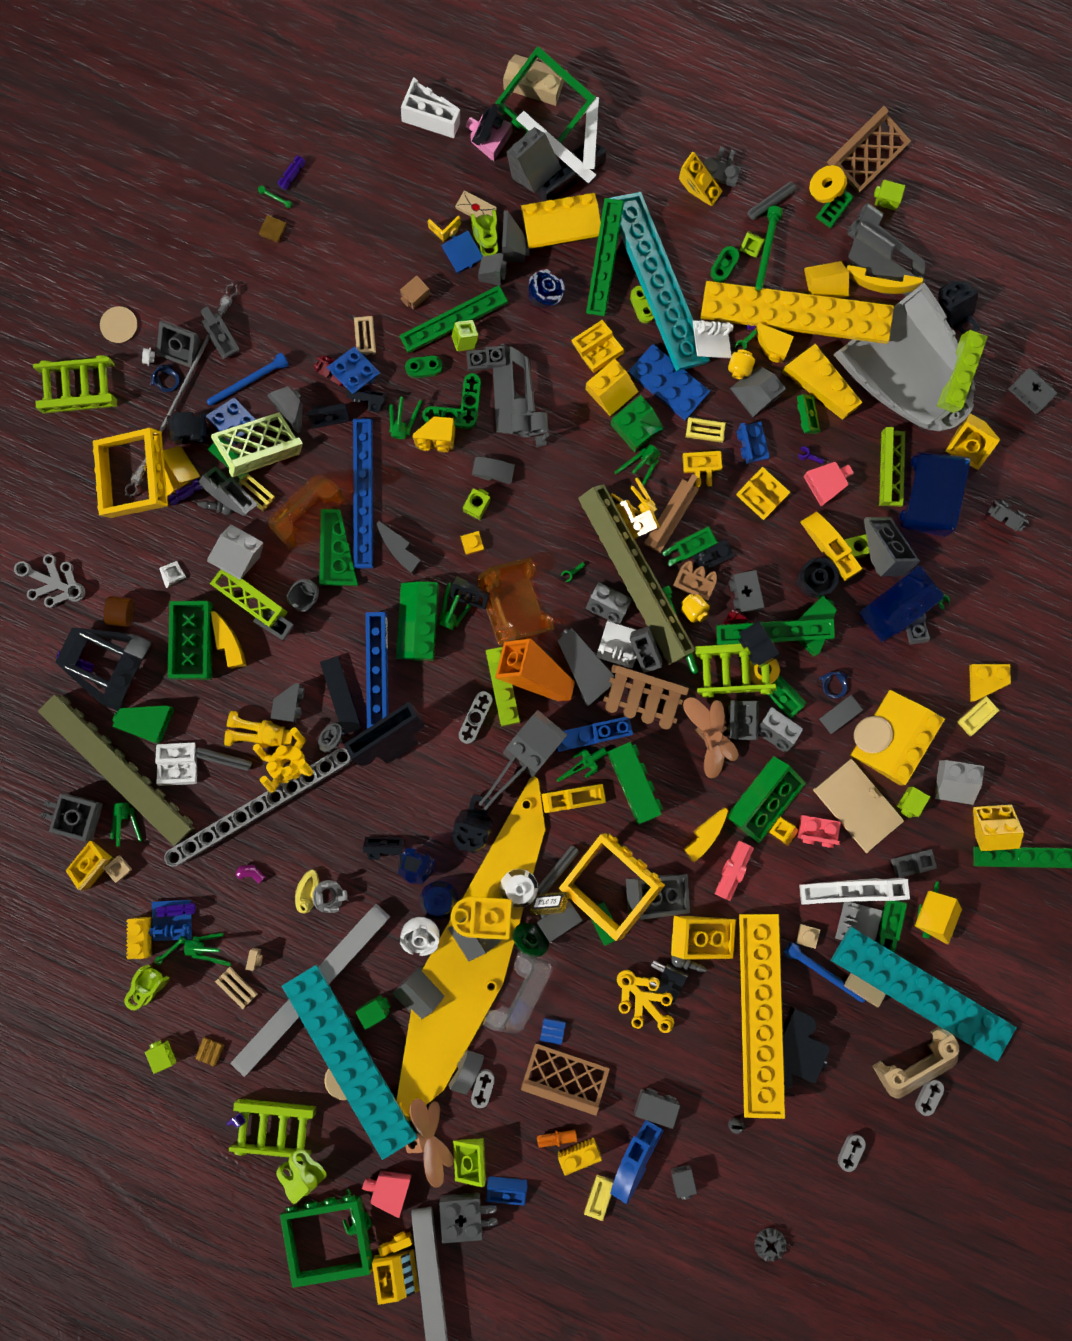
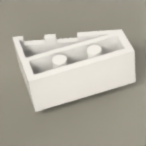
(429, 111)

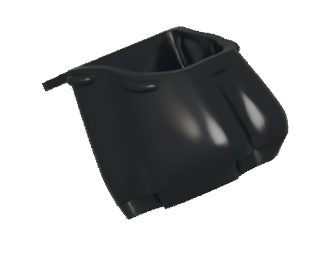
(959, 304)
(472, 827)

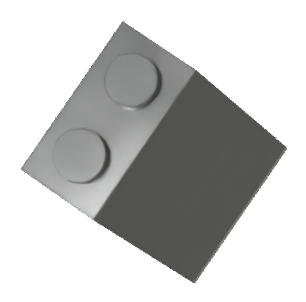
(532, 160)

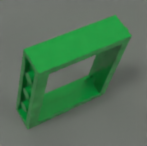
(562, 73)
(335, 1272)

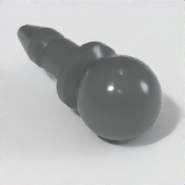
(218, 506)
(685, 963)

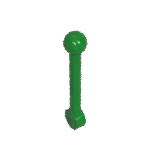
(262, 190)
(158, 960)

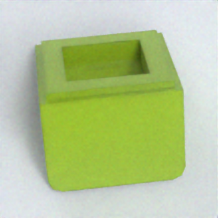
(752, 244)

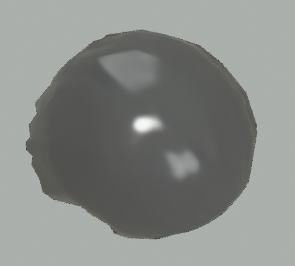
(303, 595)

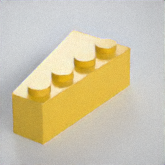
(823, 382)

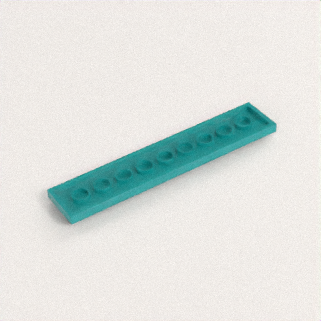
(658, 282)
(923, 993)
(349, 1062)

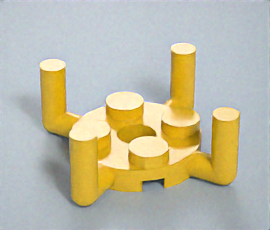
(279, 758)

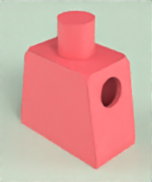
(827, 481)
(388, 1191)

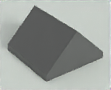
(177, 344)
(473, 947)
(418, 993)

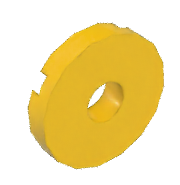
(824, 175)

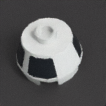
(520, 887)

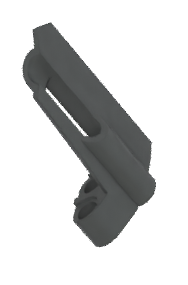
(875, 246)
(514, 412)

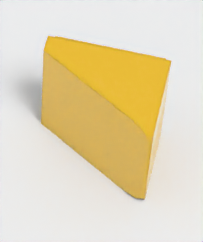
(784, 831)

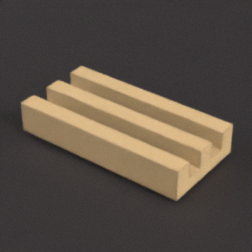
(366, 351)
(247, 999)

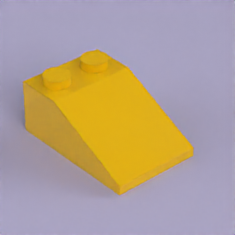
(703, 937)

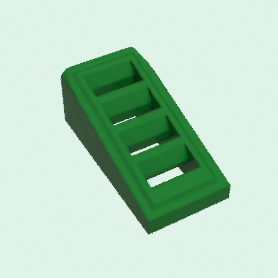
(847, 197)

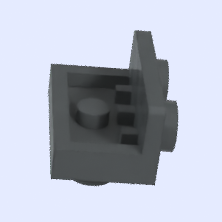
(608, 603)
(743, 720)
(779, 730)

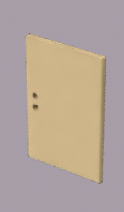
(861, 812)

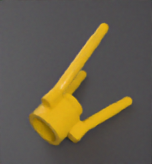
(646, 505)

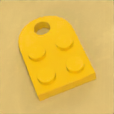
(484, 918)

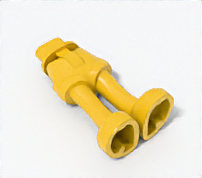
(268, 733)

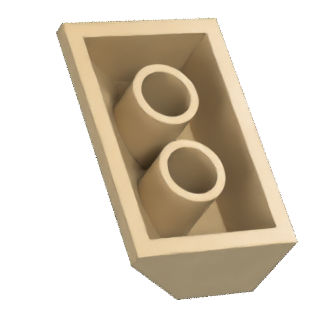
(538, 83)

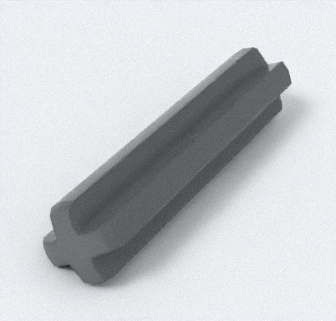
(771, 200)
(223, 759)
(557, 870)

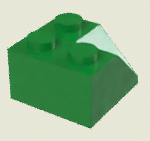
(637, 423)

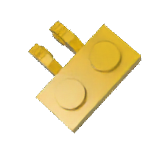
(702, 462)

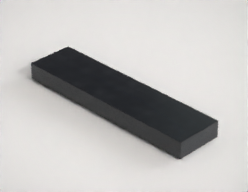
(340, 695)

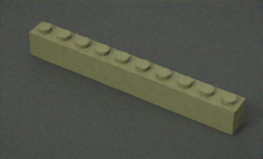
(636, 574)
(116, 769)

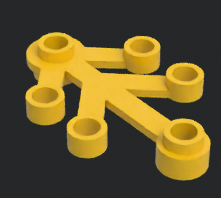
(644, 998)

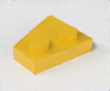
(988, 679)

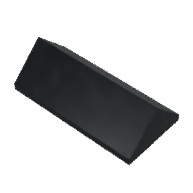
(566, 176)

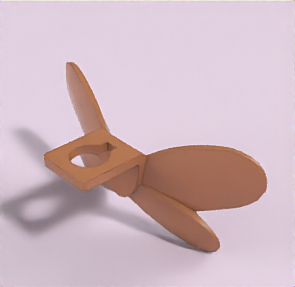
(712, 725)
(435, 1152)

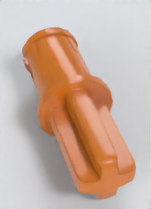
(557, 1138)

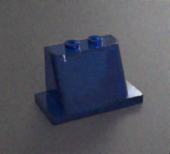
(901, 604)

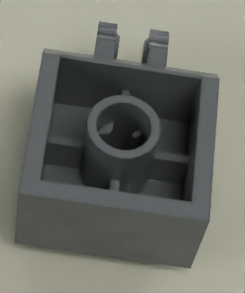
(64, 821)
(470, 1207)

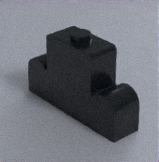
(388, 737)
(802, 1053)

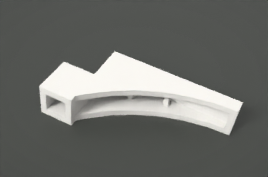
(855, 890)

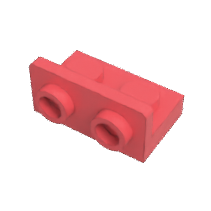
(820, 830)

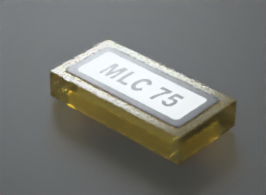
(549, 903)

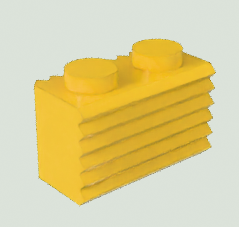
(138, 938)
(579, 1156)

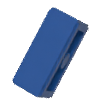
(506, 1190)

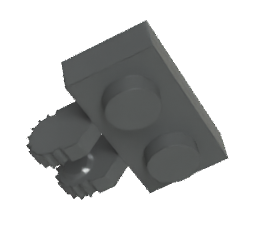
(721, 171)

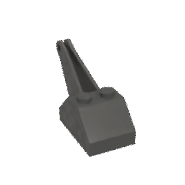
(529, 749)

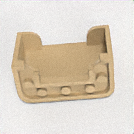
(943, 1057)

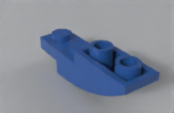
(596, 733)
(634, 1161)

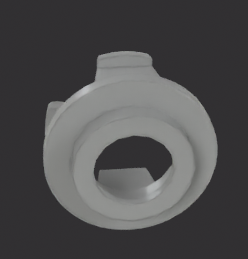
(338, 896)

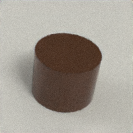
(119, 611)

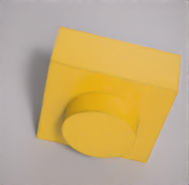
(472, 543)

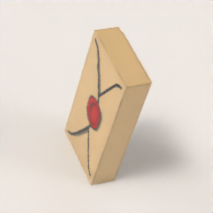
(471, 204)

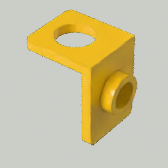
(449, 231)

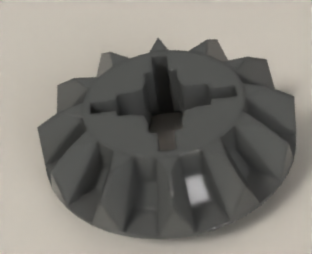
(327, 734)
(771, 1235)

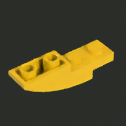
(832, 544)

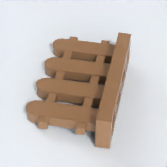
(635, 694)

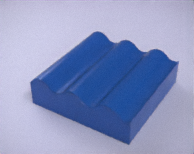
(552, 1031)

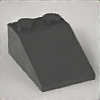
(888, 547)
(670, 901)

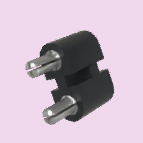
(670, 981)

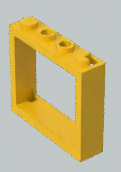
(155, 473)
(590, 908)

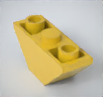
(699, 181)

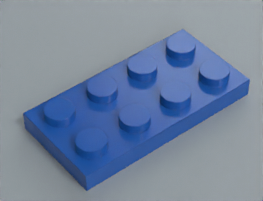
(672, 387)

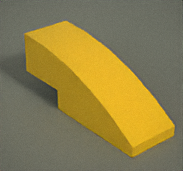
(228, 642)
(573, 798)
(706, 835)

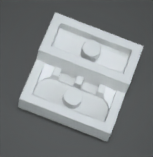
(176, 764)

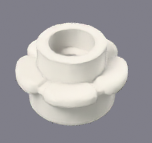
(148, 356)

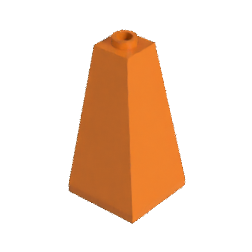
(530, 668)

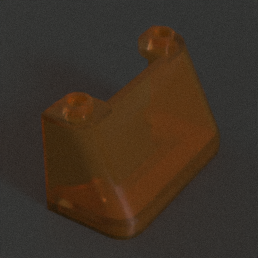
(282, 519)
(513, 603)

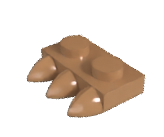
(695, 582)

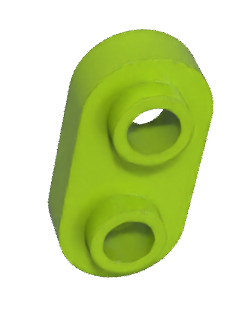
(641, 304)

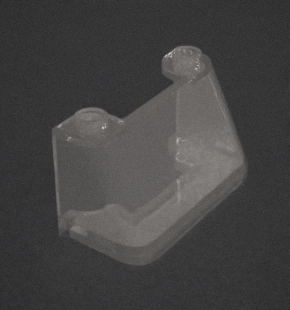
(513, 1019)

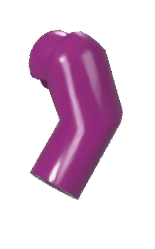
(250, 871)

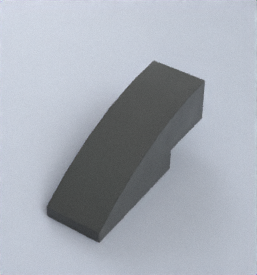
(227, 491)
(399, 548)

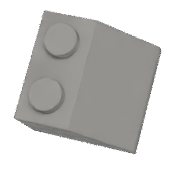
(235, 552)
(958, 781)

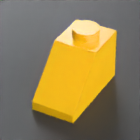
(773, 342)

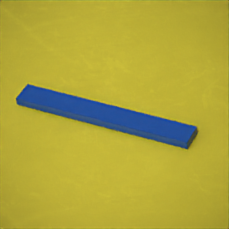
(363, 493)

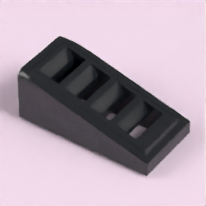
(461, 586)

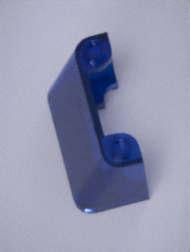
(936, 493)

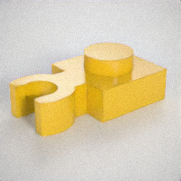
(399, 1242)

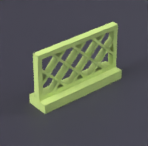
(264, 455)

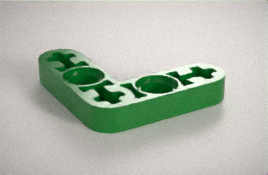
(460, 414)

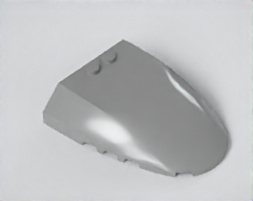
(913, 365)

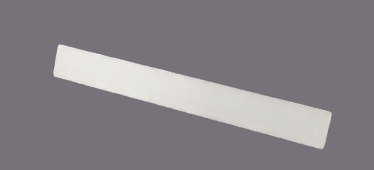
(590, 136)
(563, 153)

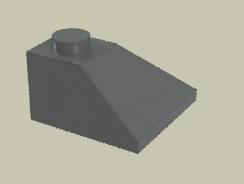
(514, 241)
(758, 390)
(289, 406)

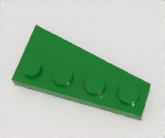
(335, 556)

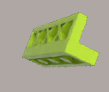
(887, 467)
(279, 611)

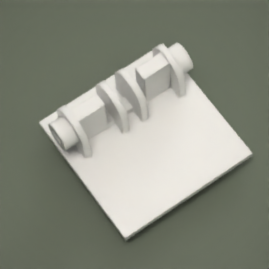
(712, 338)
(616, 645)

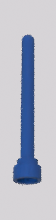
(278, 362)
(793, 951)

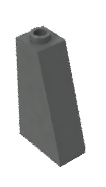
(586, 668)

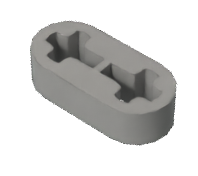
(487, 1089)
(933, 1099)
(855, 1154)

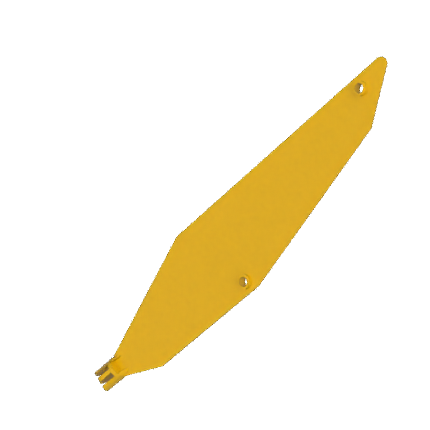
(443, 1036)

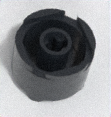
(186, 427)
(828, 577)

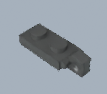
(219, 334)

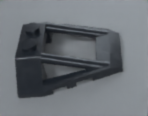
(124, 672)

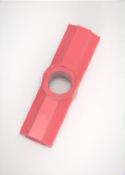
(734, 870)

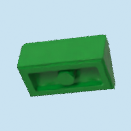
(787, 698)

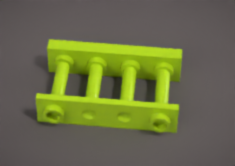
(70, 403)
(725, 653)
(265, 1109)

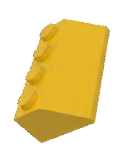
(561, 220)

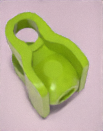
(485, 232)
(144, 987)
(303, 1177)

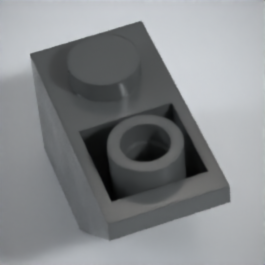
(492, 269)
(286, 705)

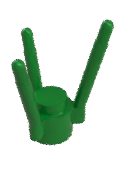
(399, 429)
(649, 457)
(449, 619)
(121, 812)
(196, 948)

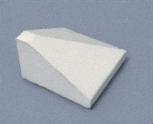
(172, 574)

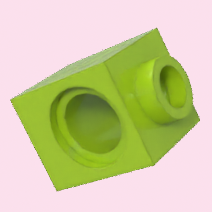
(889, 194)
(464, 335)
(470, 509)
(862, 540)
(913, 802)
(160, 1056)

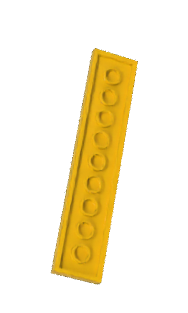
(797, 312)
(762, 1016)

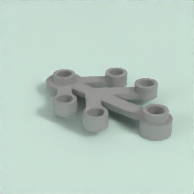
(54, 582)

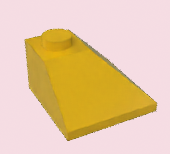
(973, 440)

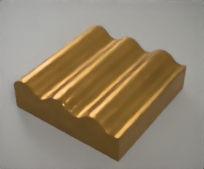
(272, 229)
(209, 1051)

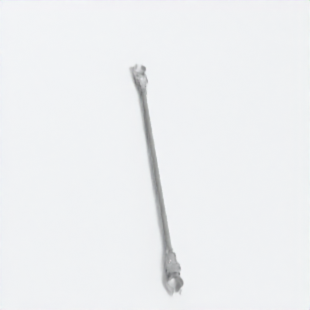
(225, 303)

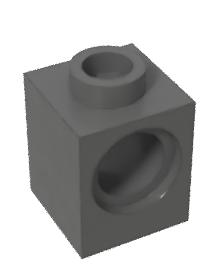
(683, 1182)

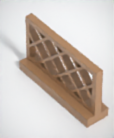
(862, 135)
(672, 514)
(560, 1096)

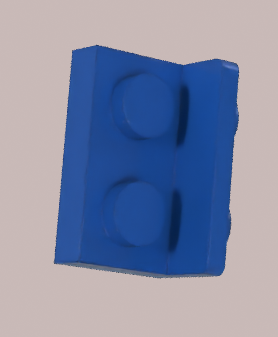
(753, 442)

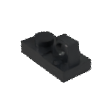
(490, 119)
(374, 398)
(328, 416)
(714, 555)
(387, 845)

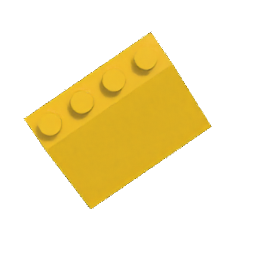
(912, 734)

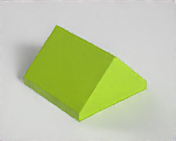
(470, 1161)

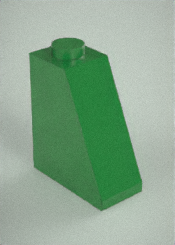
(821, 609)
(144, 722)

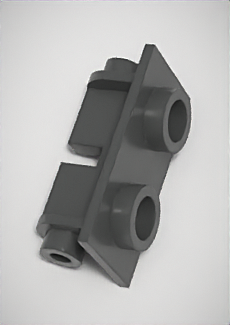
(1002, 510)

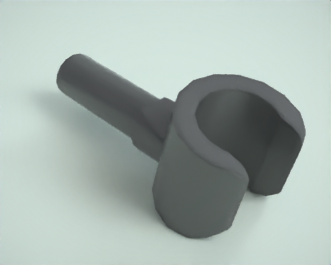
(541, 440)

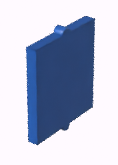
(462, 252)

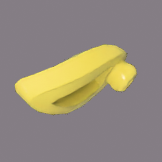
(304, 891)

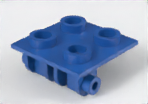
(353, 370)
(229, 416)
(170, 927)

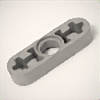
(464, 728)

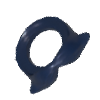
(156, 381)
(842, 678)

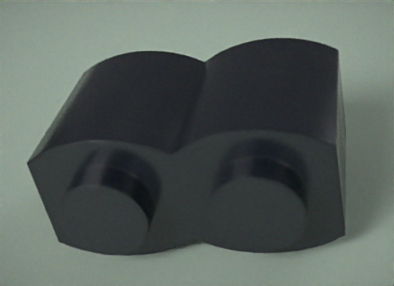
(759, 645)

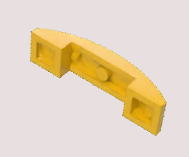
(881, 285)

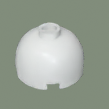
(420, 936)

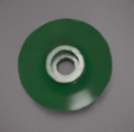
(530, 939)

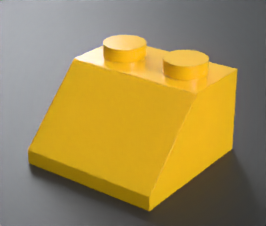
(611, 387)

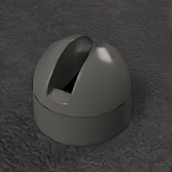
(736, 1121)

